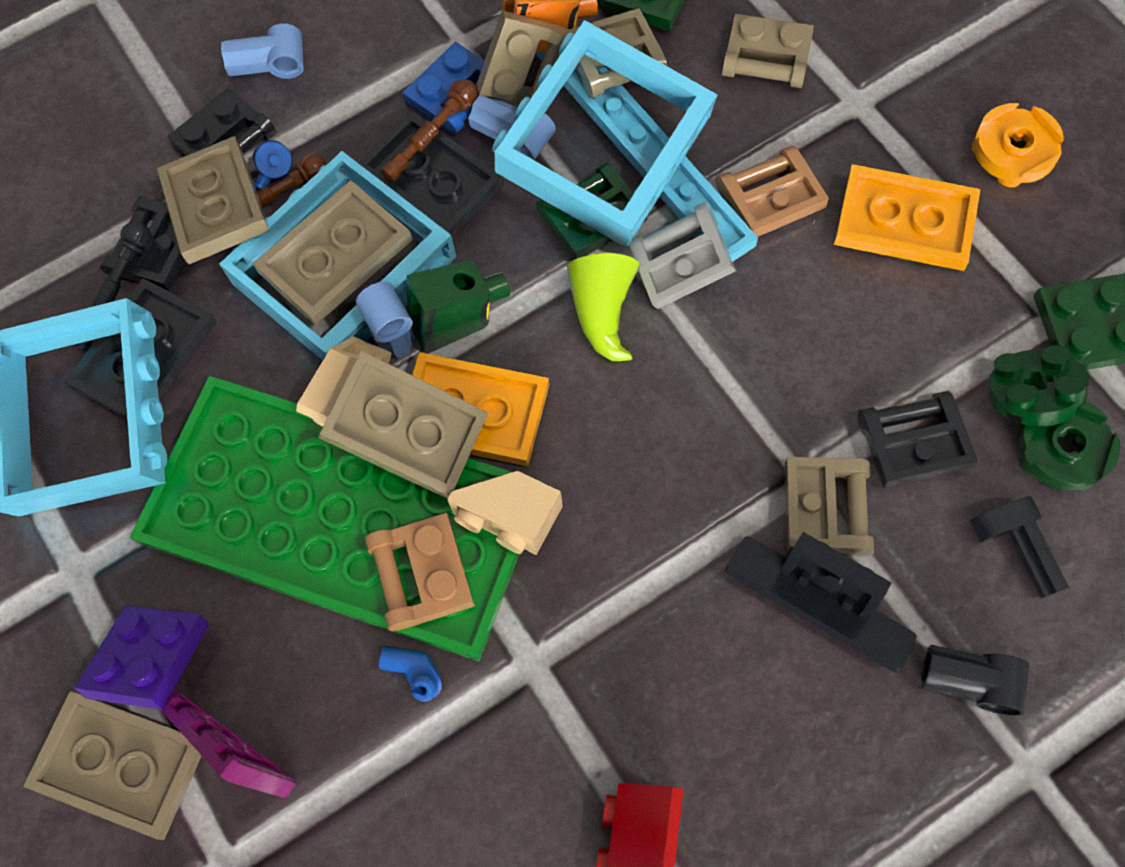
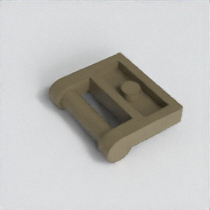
(633, 30)
(768, 49)
(512, 55)
(812, 502)

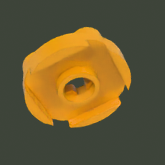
(1015, 164)

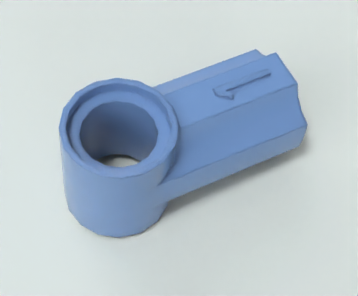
(276, 53)
(494, 115)
(386, 318)

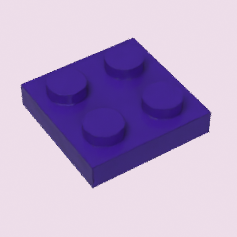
(142, 657)

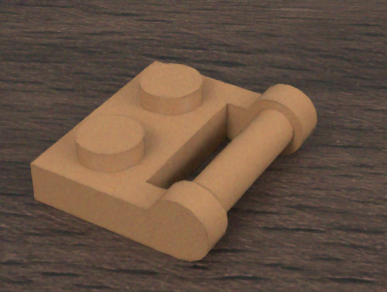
(776, 201)
(435, 568)

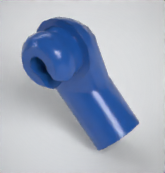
(418, 669)

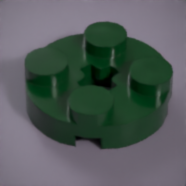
(1014, 389)
(1075, 470)

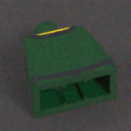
(451, 303)

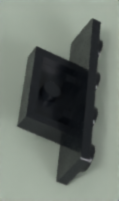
(827, 593)

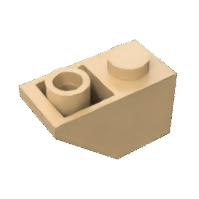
(331, 375)
(510, 507)

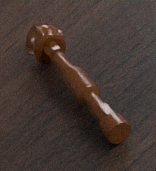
(460, 97)
(305, 172)

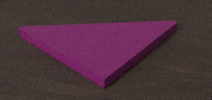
(224, 750)

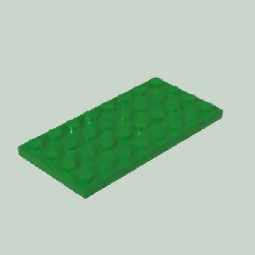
(292, 513)

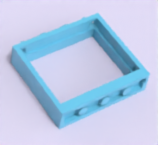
(564, 194)
(434, 250)
(142, 404)

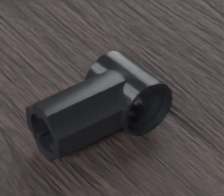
(990, 680)

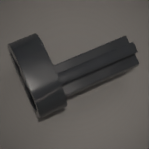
(1020, 521)

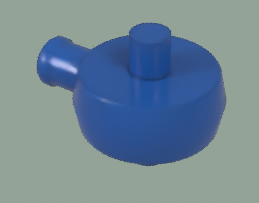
(271, 161)

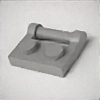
(686, 266)

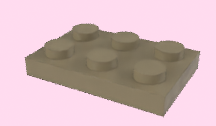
(212, 200)
(333, 252)
(403, 425)
(115, 766)

